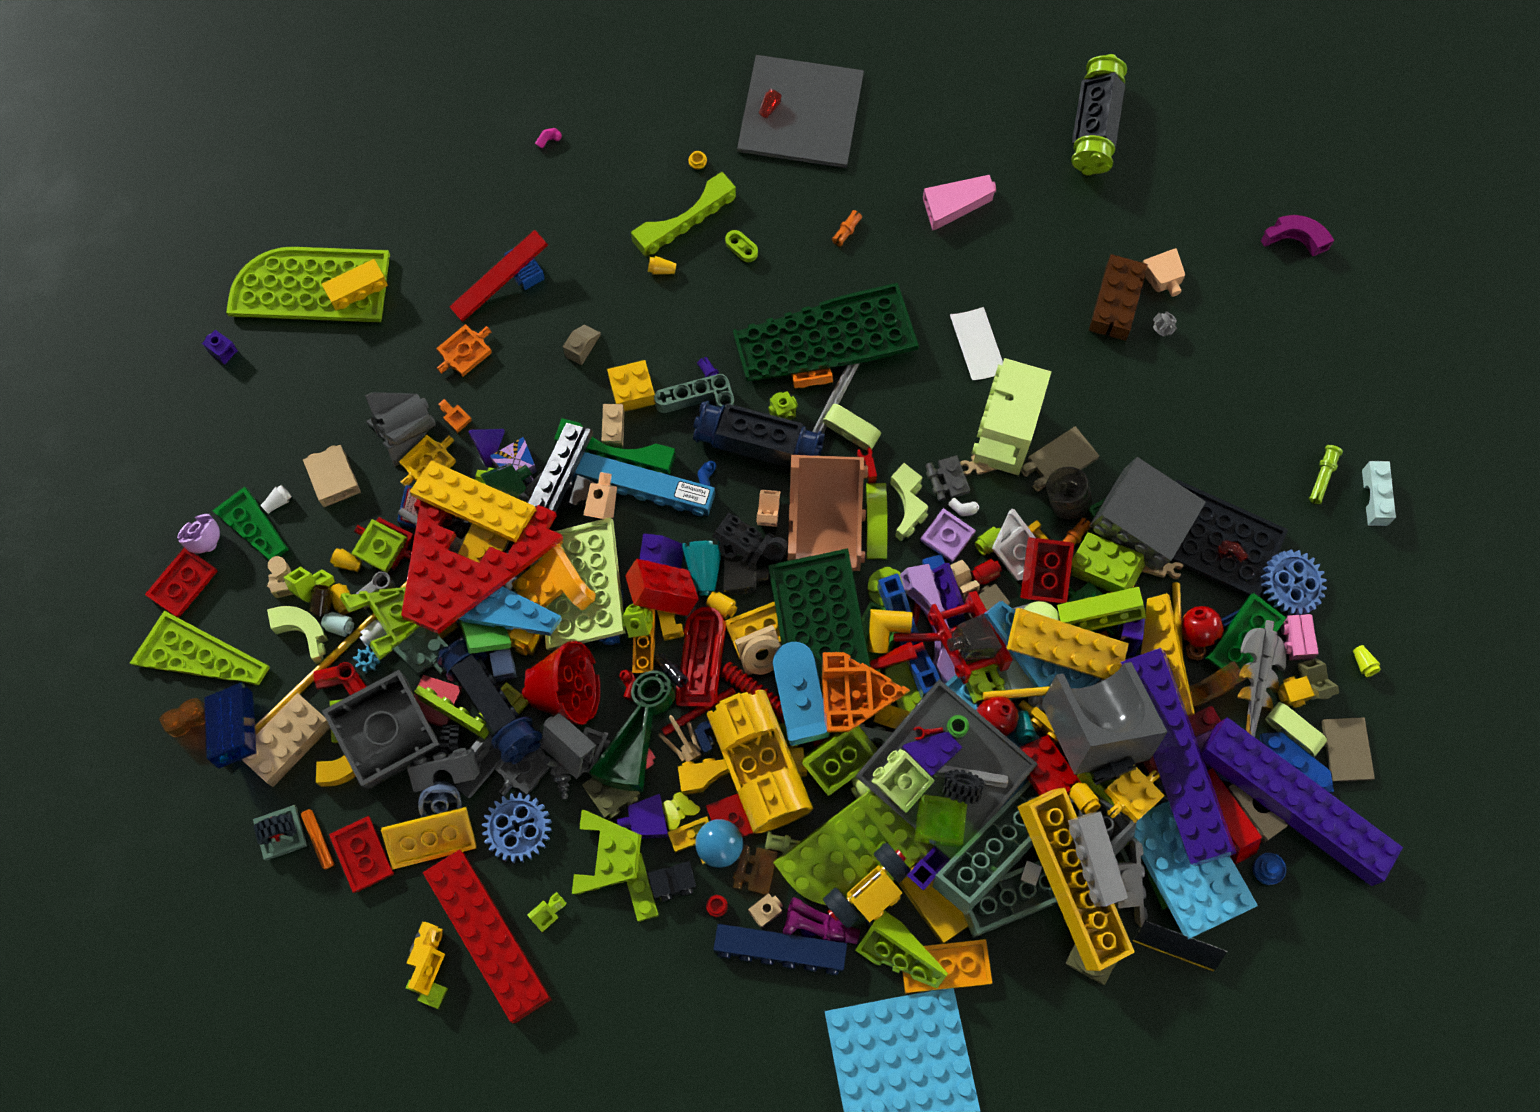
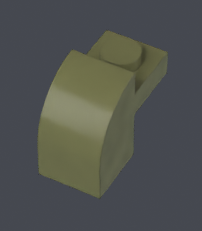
(1318, 678)

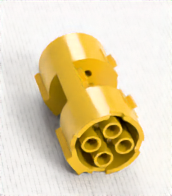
(759, 761)

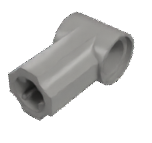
(374, 585)

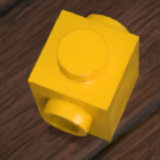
(1295, 691)

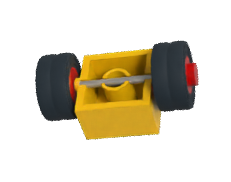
(873, 892)

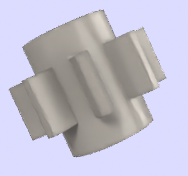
(1164, 323)

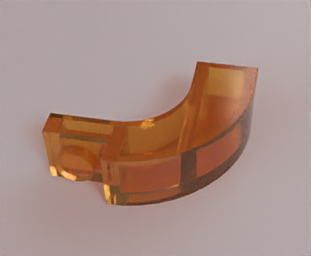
(1215, 685)

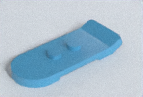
(799, 693)

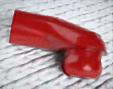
(628, 679)

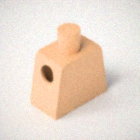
(1165, 272)
(598, 505)

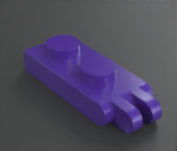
(948, 588)

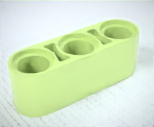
(851, 427)
(1296, 728)

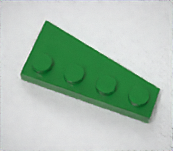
(251, 523)

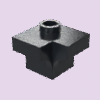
(576, 492)

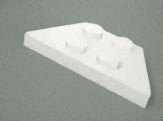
(1012, 544)

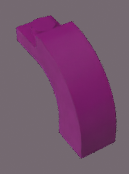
(1301, 228)

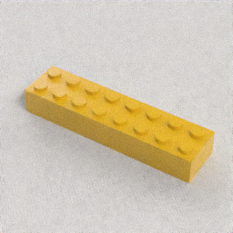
(1094, 929)

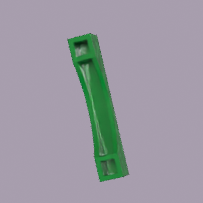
(654, 457)

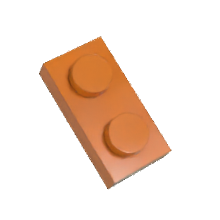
(817, 377)

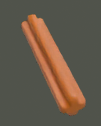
(317, 839)

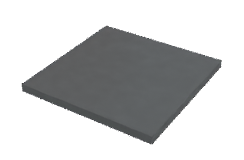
(814, 112)
(982, 750)

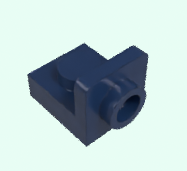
(705, 741)

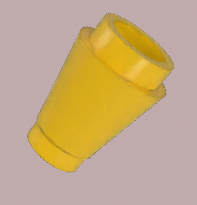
(661, 266)
(345, 560)

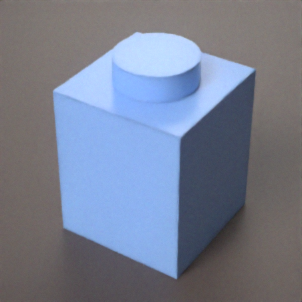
(503, 665)

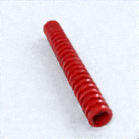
(747, 684)

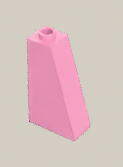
(956, 199)

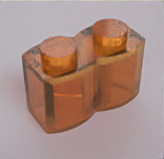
(182, 719)

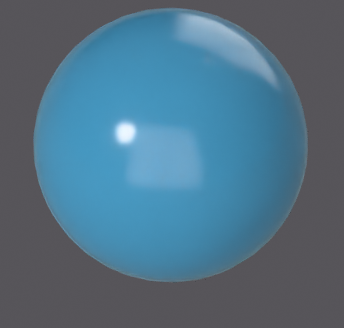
(719, 843)

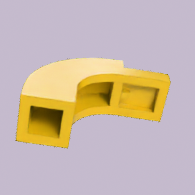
(334, 772)

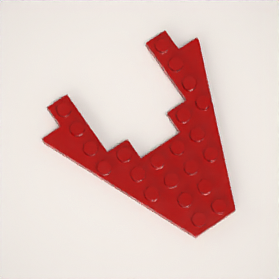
(448, 585)

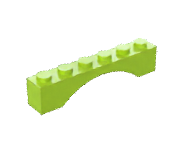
(653, 235)

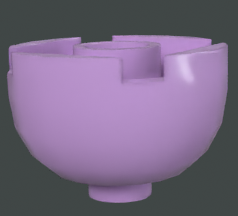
(200, 535)

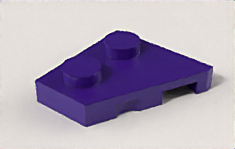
(933, 751)

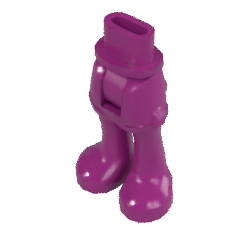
(828, 931)

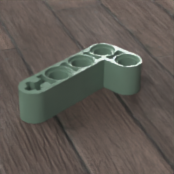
(693, 397)

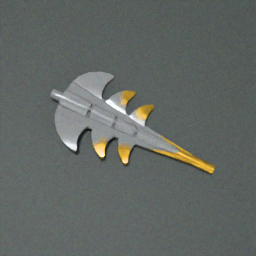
(1267, 651)

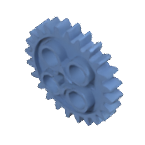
(1306, 573)
(509, 810)

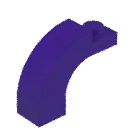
(927, 868)

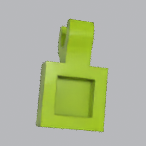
(545, 914)
(434, 997)

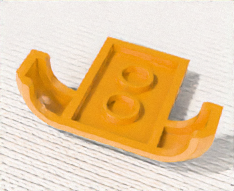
(551, 578)

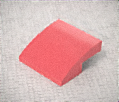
(443, 689)

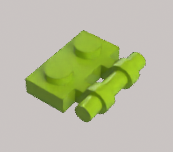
(979, 682)

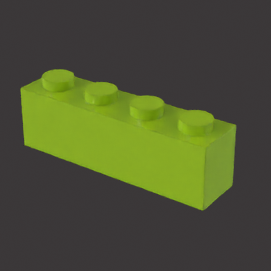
(1104, 609)

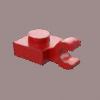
(868, 461)

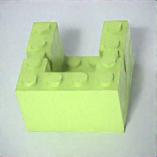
(1010, 416)

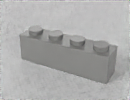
(1097, 859)

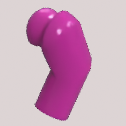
(548, 134)

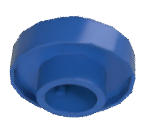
(1269, 869)

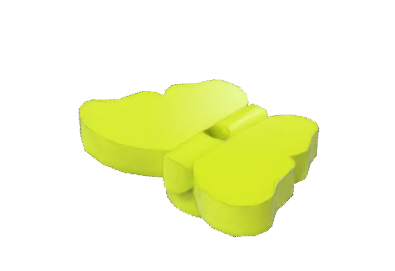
(685, 808)

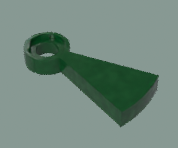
(626, 756)

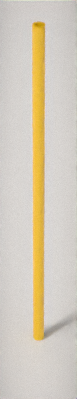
(323, 665)

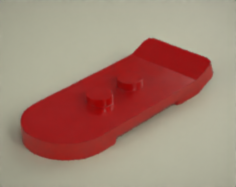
(701, 658)

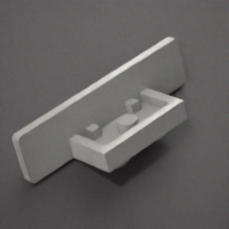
(1132, 878)

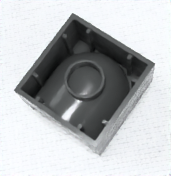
(1104, 720)

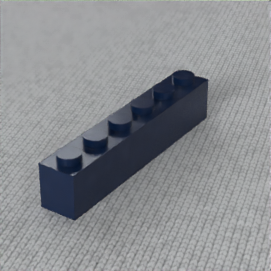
(780, 948)

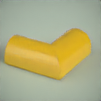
(884, 622)

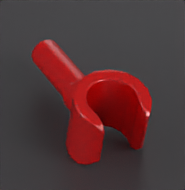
(927, 732)

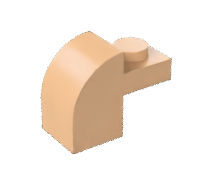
(768, 508)

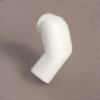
(964, 509)

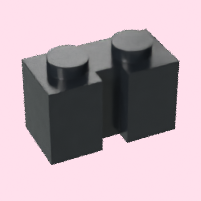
(672, 882)

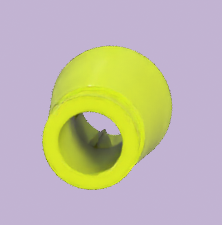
(1366, 661)

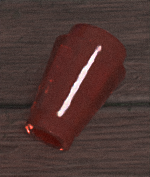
(770, 102)

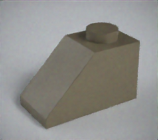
(580, 343)

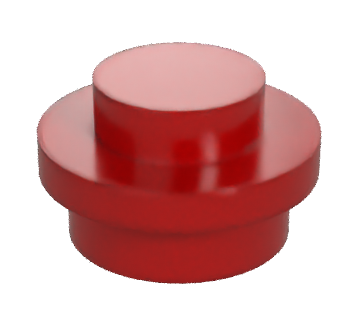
(716, 906)

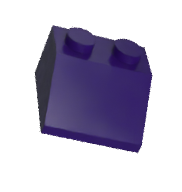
(661, 550)

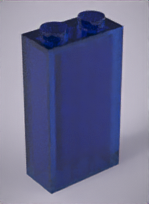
(230, 725)

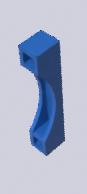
(895, 599)

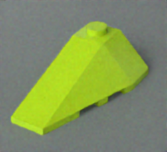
(897, 947)

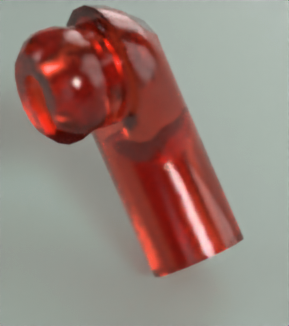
(1233, 547)

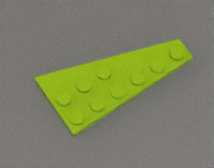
(188, 650)

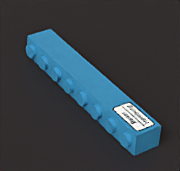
(649, 484)

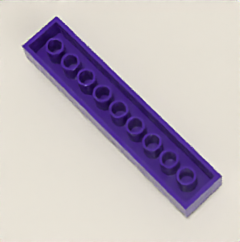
(1183, 767)
(1300, 802)

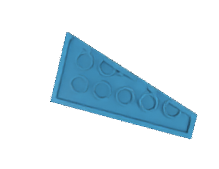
(513, 611)

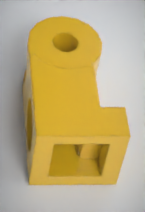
(669, 628)

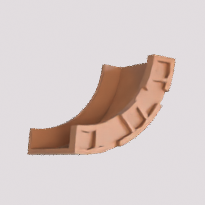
(826, 506)

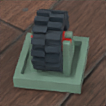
(279, 832)

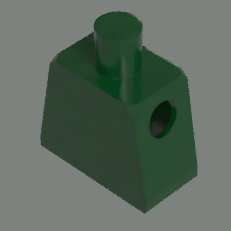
(507, 479)

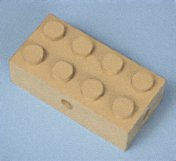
(286, 739)

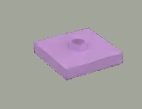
(947, 535)

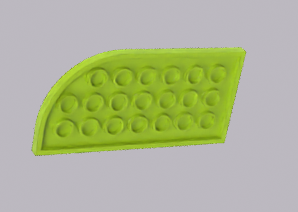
(290, 280)
(844, 848)

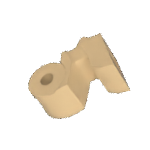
(279, 569)
(963, 578)

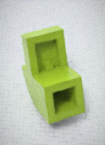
(302, 582)

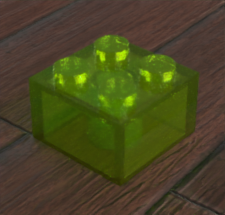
(940, 821)

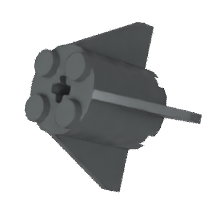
(399, 420)

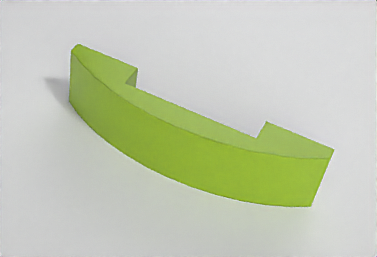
(876, 520)

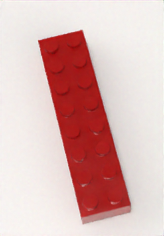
(487, 936)

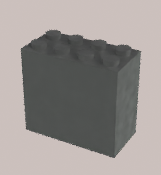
(1147, 513)

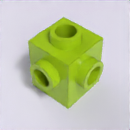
(783, 405)
(637, 620)

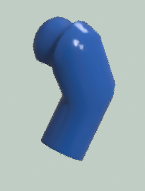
(705, 472)

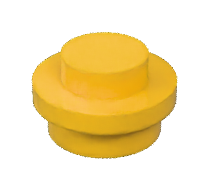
(697, 160)

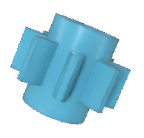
(366, 654)

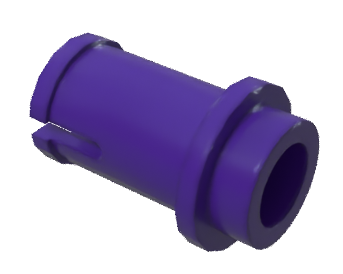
(707, 367)

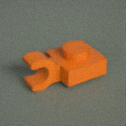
(454, 417)

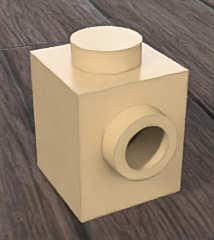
(766, 910)

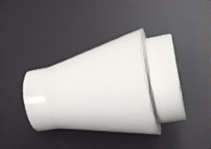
(277, 498)

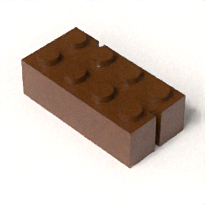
(1118, 297)

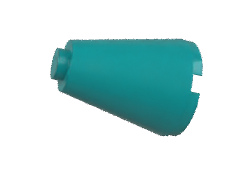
(703, 563)

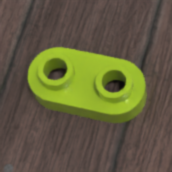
(742, 247)

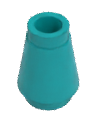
(1025, 730)

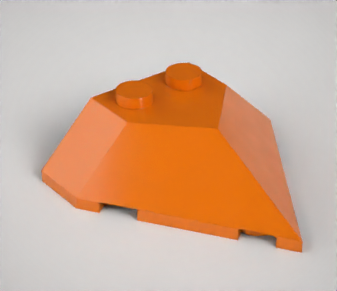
(853, 692)

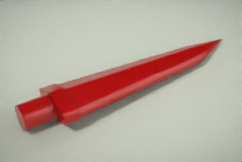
(901, 654)

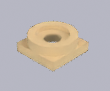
(751, 644)

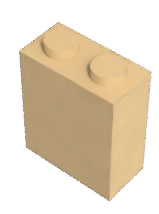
(331, 475)

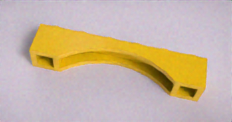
(697, 777)

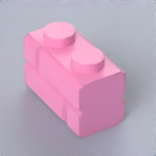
(1300, 637)

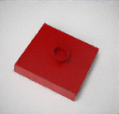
(731, 810)

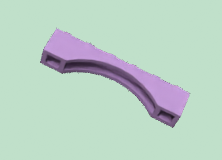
(920, 586)

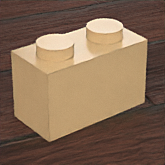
(613, 425)

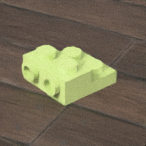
(902, 780)

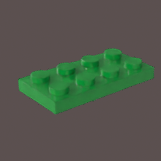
(1250, 616)

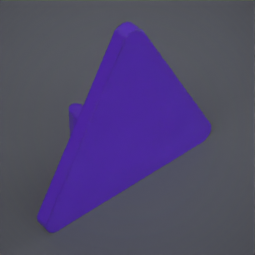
(487, 442)

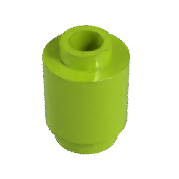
(986, 541)

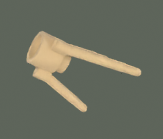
(690, 751)

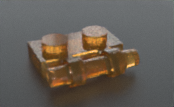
(761, 873)

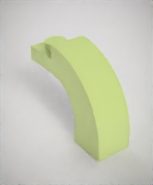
(296, 619)

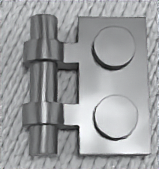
(953, 477)

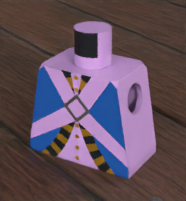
(517, 455)

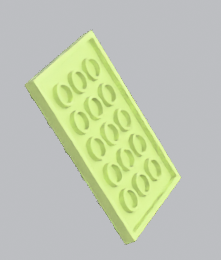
(594, 556)

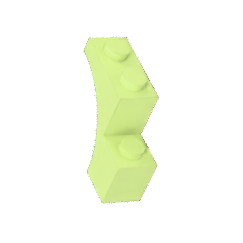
(908, 484)

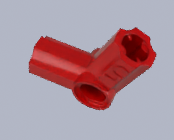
(333, 676)

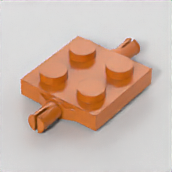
(464, 350)

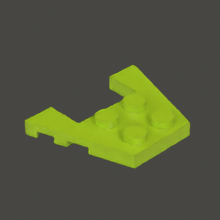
(387, 608)
(616, 854)

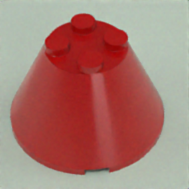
(565, 684)

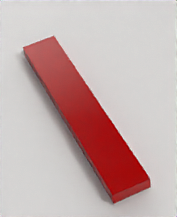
(498, 275)

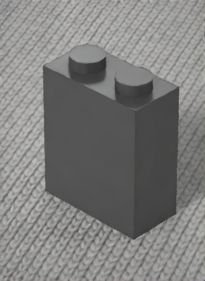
(567, 745)

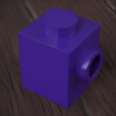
(219, 346)

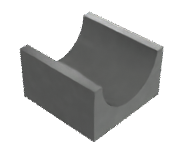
(381, 729)

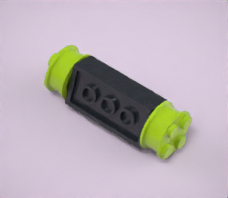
(1098, 114)

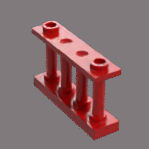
(974, 607)

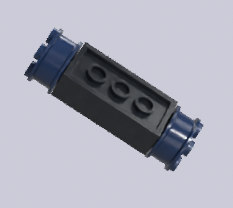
(755, 434)
(513, 734)

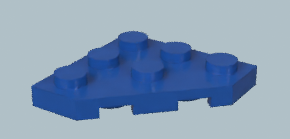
(1299, 758)

